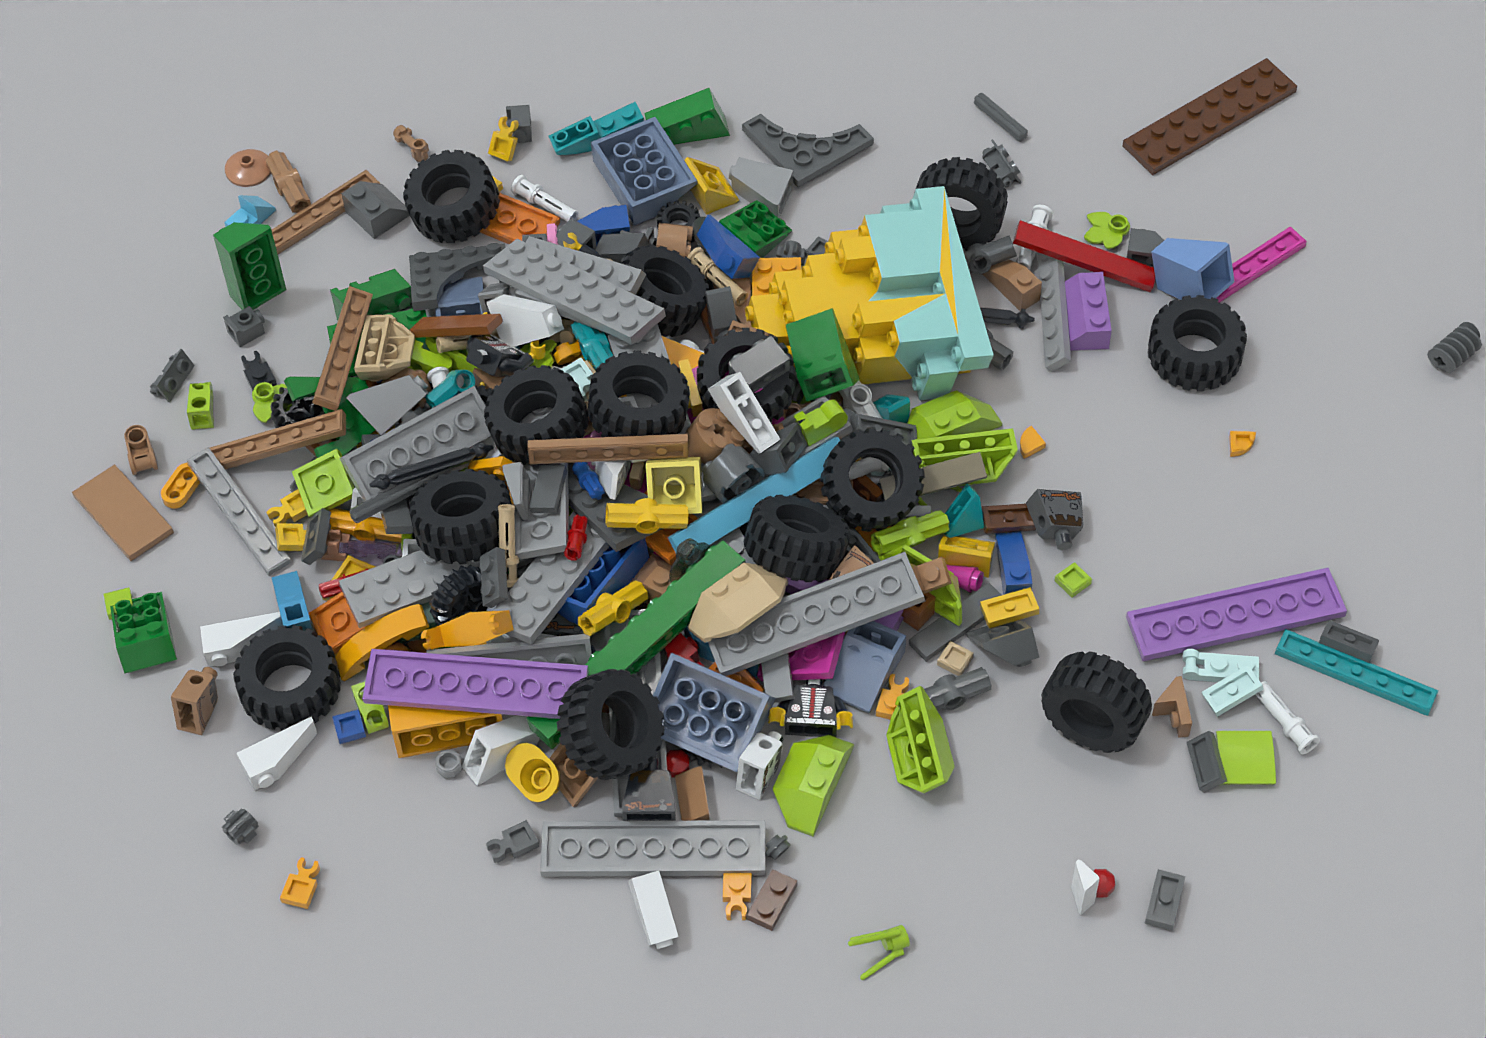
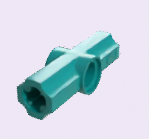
(592, 344)

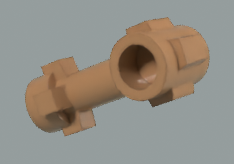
(418, 147)

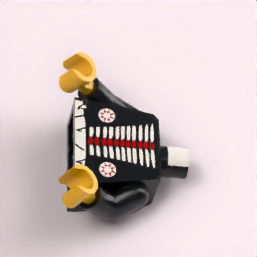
(499, 357)
(812, 711)

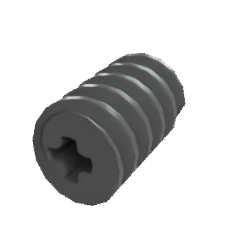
(1455, 347)

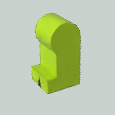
(427, 360)
(200, 405)
(821, 421)
(372, 714)

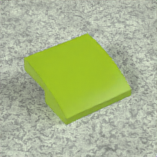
(1247, 757)

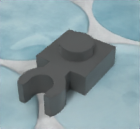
(517, 840)

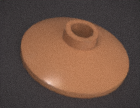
(247, 168)

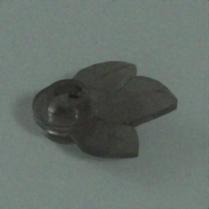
(687, 554)

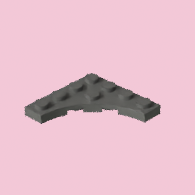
(805, 152)
(434, 270)

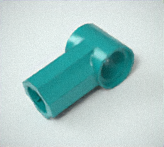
(448, 388)

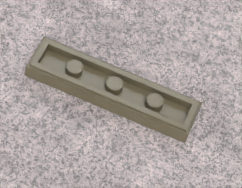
(944, 475)

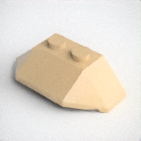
(383, 348)
(736, 601)

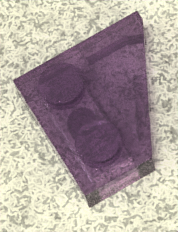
(361, 548)

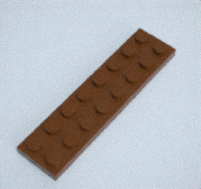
(1209, 116)

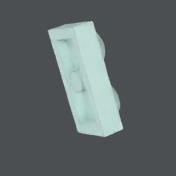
(1232, 690)

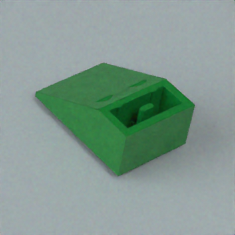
(757, 227)
(821, 355)
(143, 632)

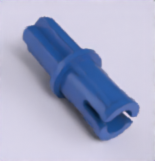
(588, 480)

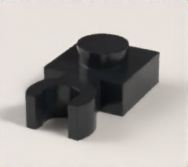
(257, 372)

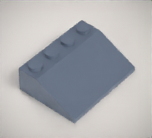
(642, 169)
(709, 711)

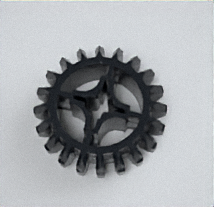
(301, 411)
(457, 595)

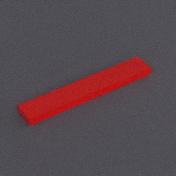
(1084, 256)

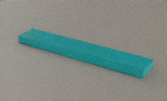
(1356, 672)

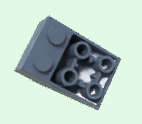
(461, 298)
(865, 664)

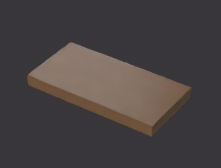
(122, 512)

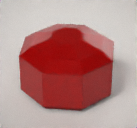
(677, 762)
(1106, 883)

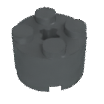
(731, 472)

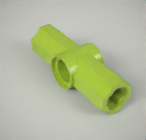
(910, 532)

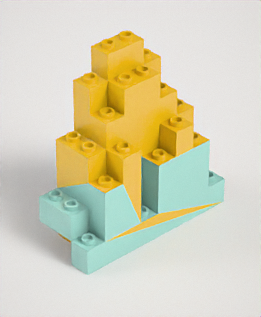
(895, 293)

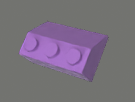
(1088, 312)

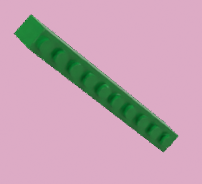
(654, 627)

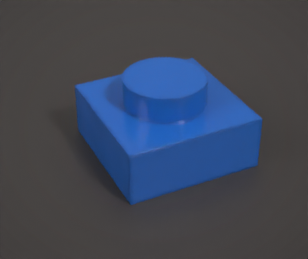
(349, 726)

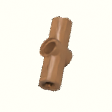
(287, 181)

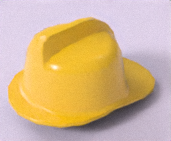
(532, 772)

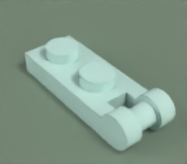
(1215, 666)

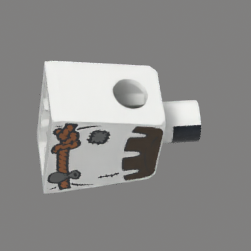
(761, 753)

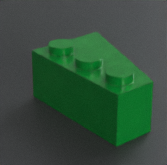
(692, 118)
(389, 293)

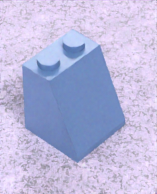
(1193, 267)

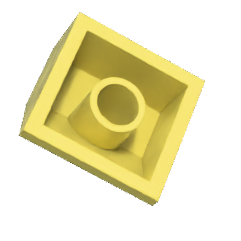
(676, 482)

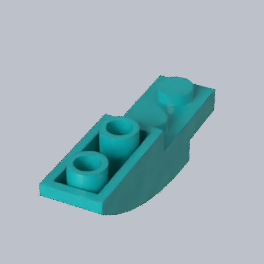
(578, 136)

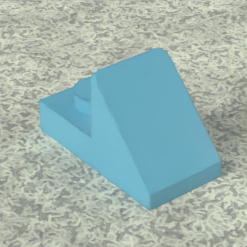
(252, 210)

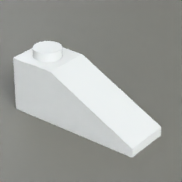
(744, 411)
(612, 475)
(226, 639)
(274, 755)

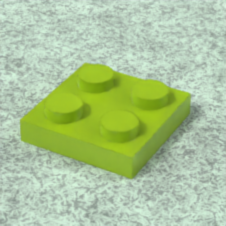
(323, 483)

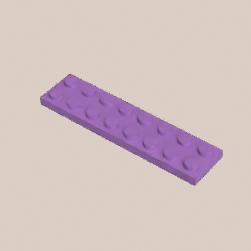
(1236, 614)
(468, 683)

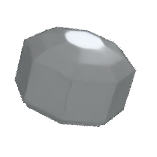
(448, 763)

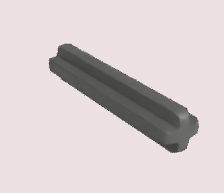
(1000, 117)

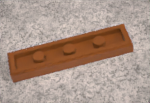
(456, 325)

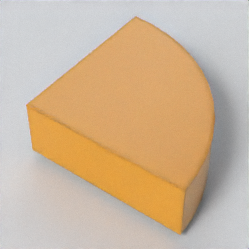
(1031, 442)
(1240, 442)

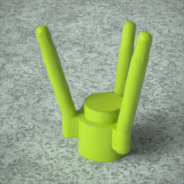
(892, 939)

